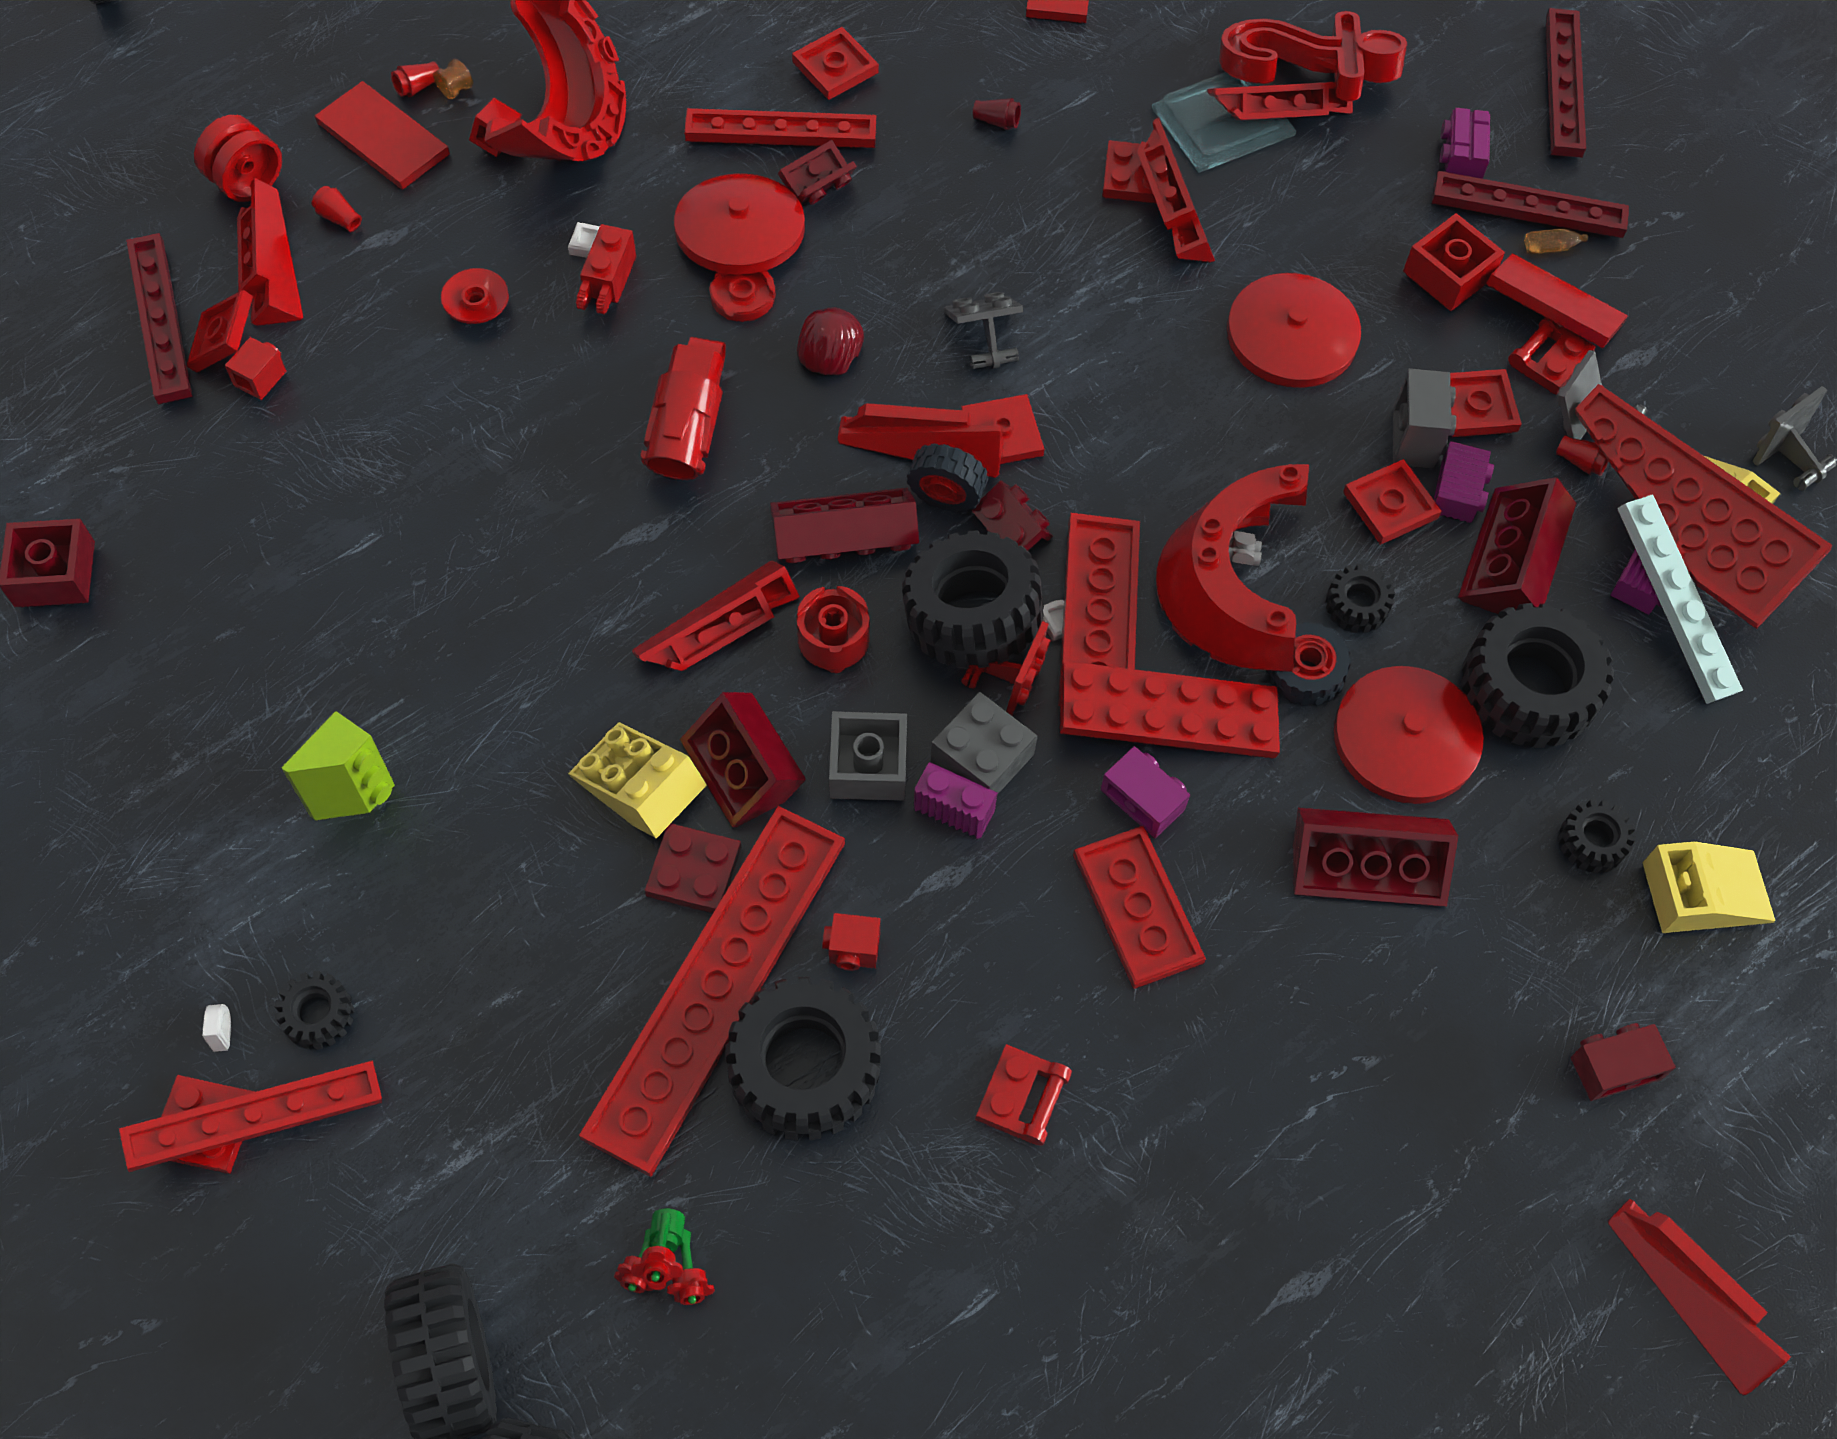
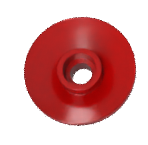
(474, 286)

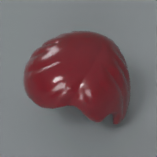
(830, 341)

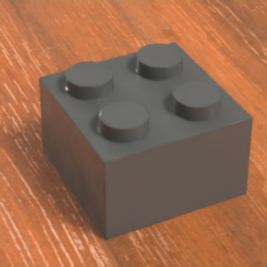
(1423, 418)
(984, 744)
(868, 756)

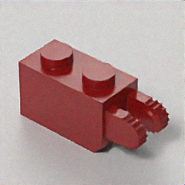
(606, 268)

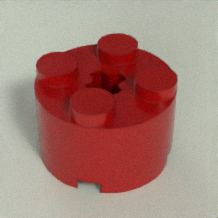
(833, 628)

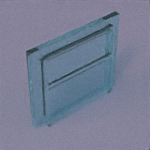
(1209, 131)

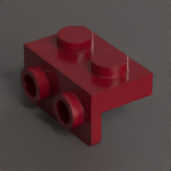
(816, 173)
(1006, 513)

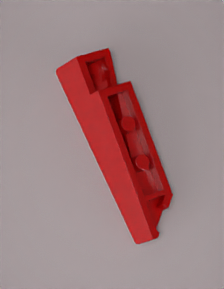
(1281, 100)
(1173, 196)
(266, 259)
(906, 429)
(720, 619)
(1702, 1295)

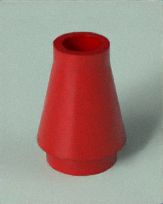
(413, 78)
(334, 207)
(1583, 454)

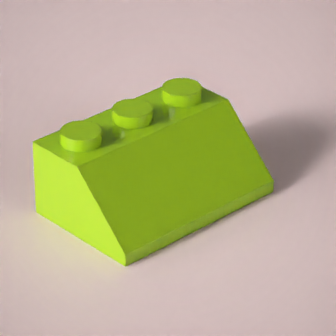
(339, 771)

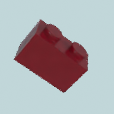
(1622, 1061)

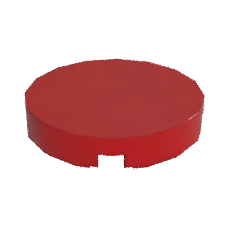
(742, 296)

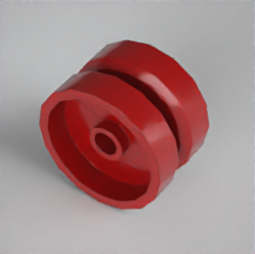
(234, 154)

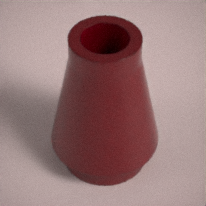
(998, 112)

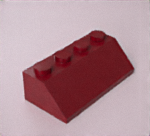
(844, 524)
(1518, 546)
(1373, 856)

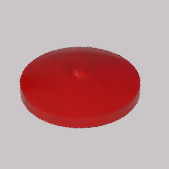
(739, 224)
(1293, 330)
(1408, 734)

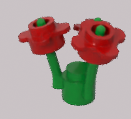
(658, 1262)

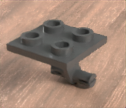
(994, 305)
(1581, 383)
(1786, 438)

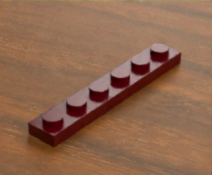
(1565, 83)
(1530, 204)
(159, 319)

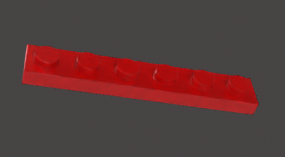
(780, 127)
(249, 1116)

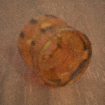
(453, 79)

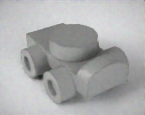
(1245, 549)

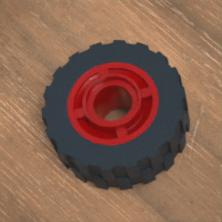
(947, 477)
(1316, 683)

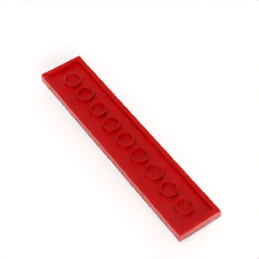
(718, 976)

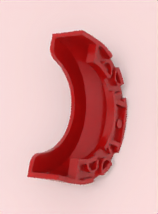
(583, 91)
(1205, 594)

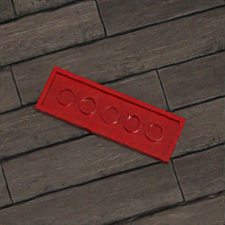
(1100, 591)
(1169, 710)

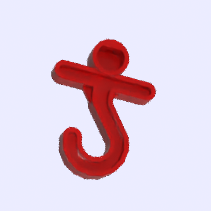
(1253, 46)

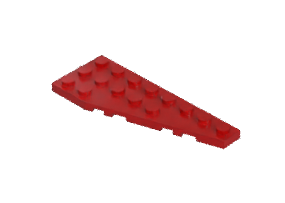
(1727, 533)

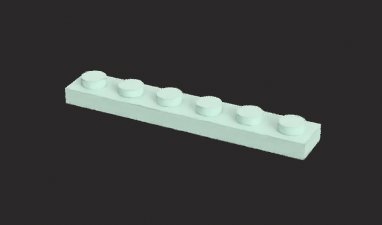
(1679, 599)

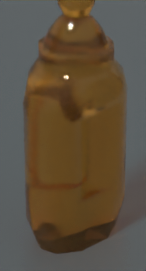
(1552, 240)

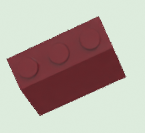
(742, 757)

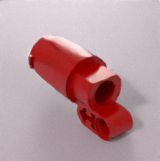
(685, 410)

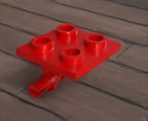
(1017, 674)

